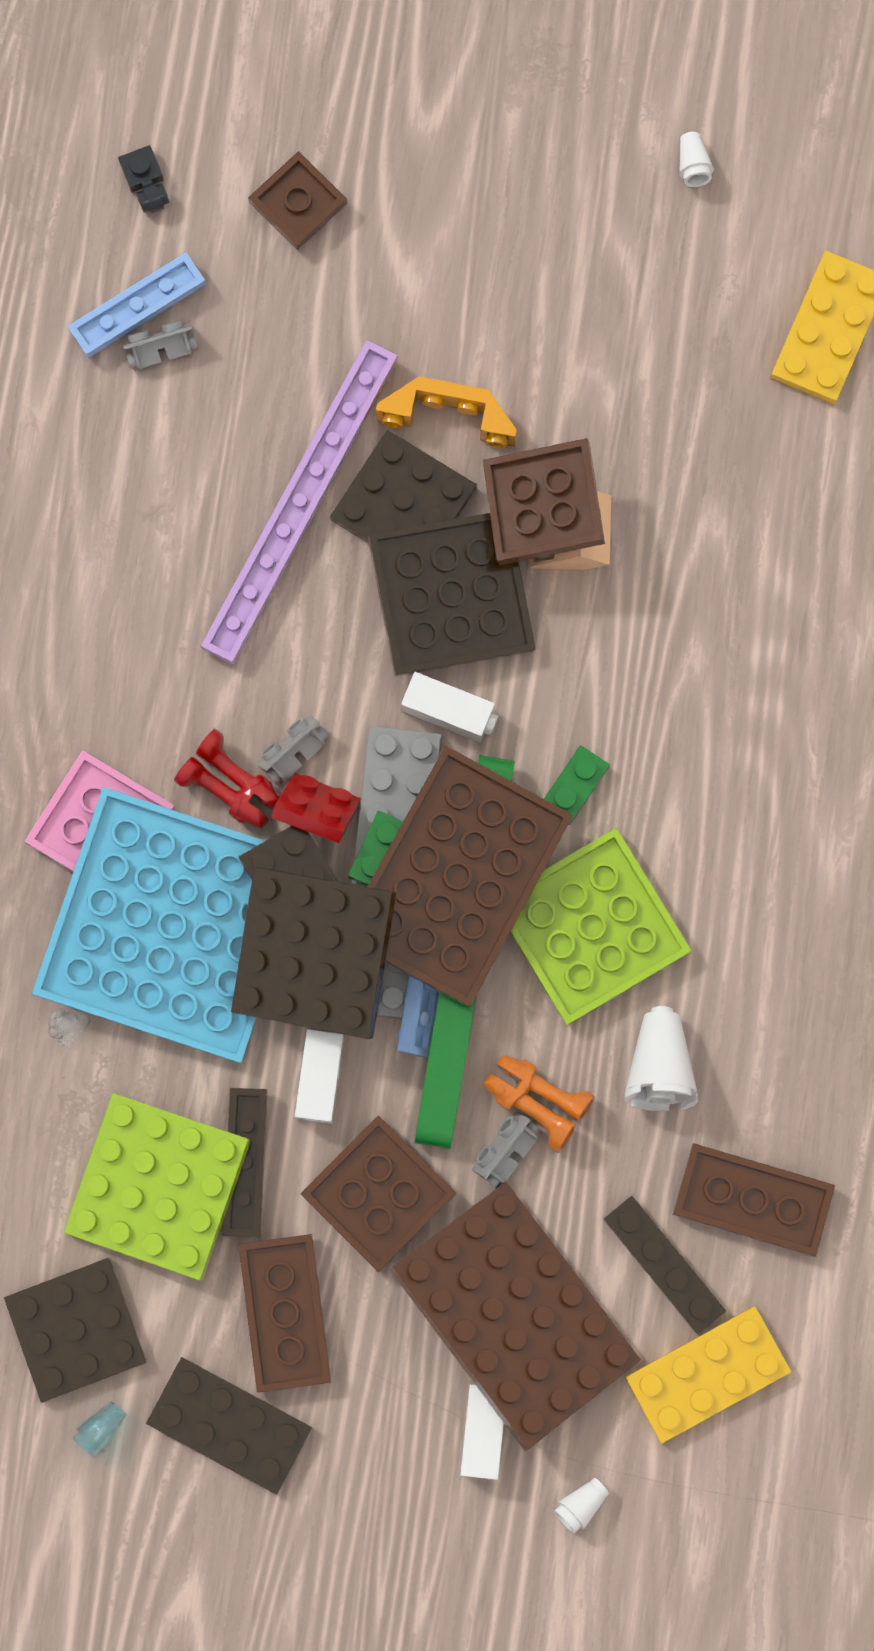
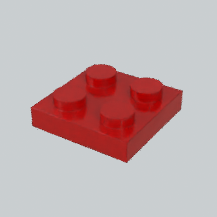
(316, 807)

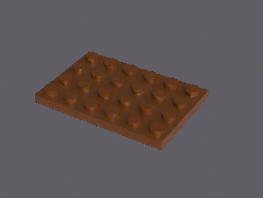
(464, 872)
(515, 1315)

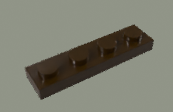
(247, 1120)
(664, 1265)

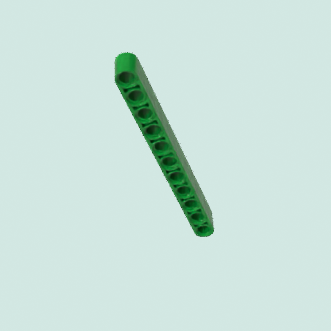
(449, 1046)

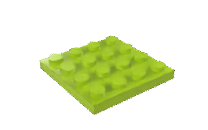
(595, 928)
(157, 1186)

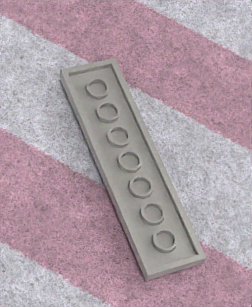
(393, 777)

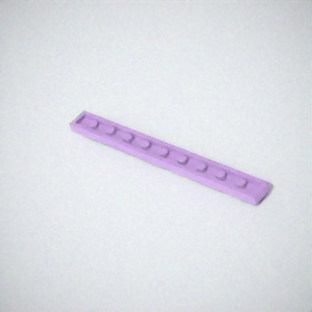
(299, 502)

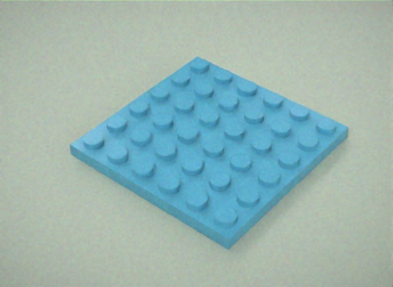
(154, 926)

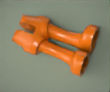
(524, 1072)

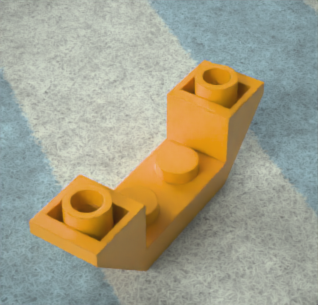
(399, 408)

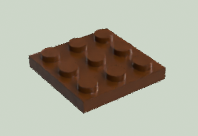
(543, 501)
(378, 1193)

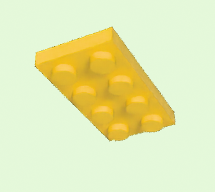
(828, 329)
(707, 1374)

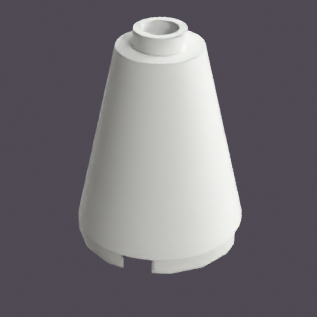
(661, 1064)

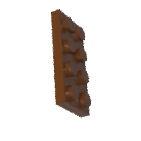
(754, 1200)
(284, 1313)

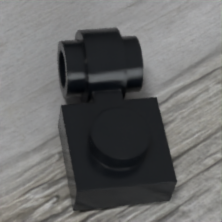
(143, 173)

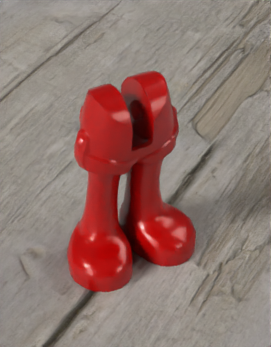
(260, 787)

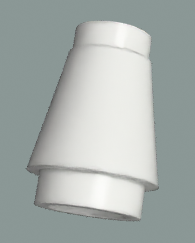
(694, 161)
(581, 1505)

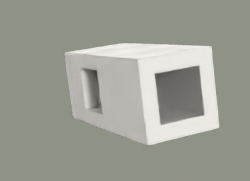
(449, 707)
(319, 1076)
(481, 1438)

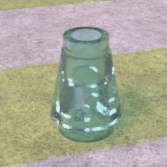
(99, 1429)

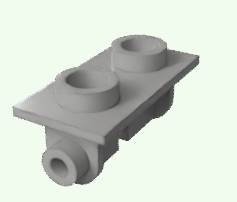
(146, 346)
(281, 756)
(494, 1161)

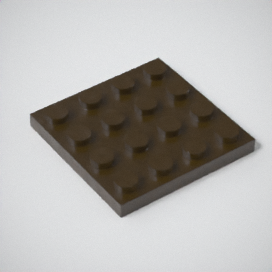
(448, 595)
(313, 952)

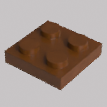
(297, 200)

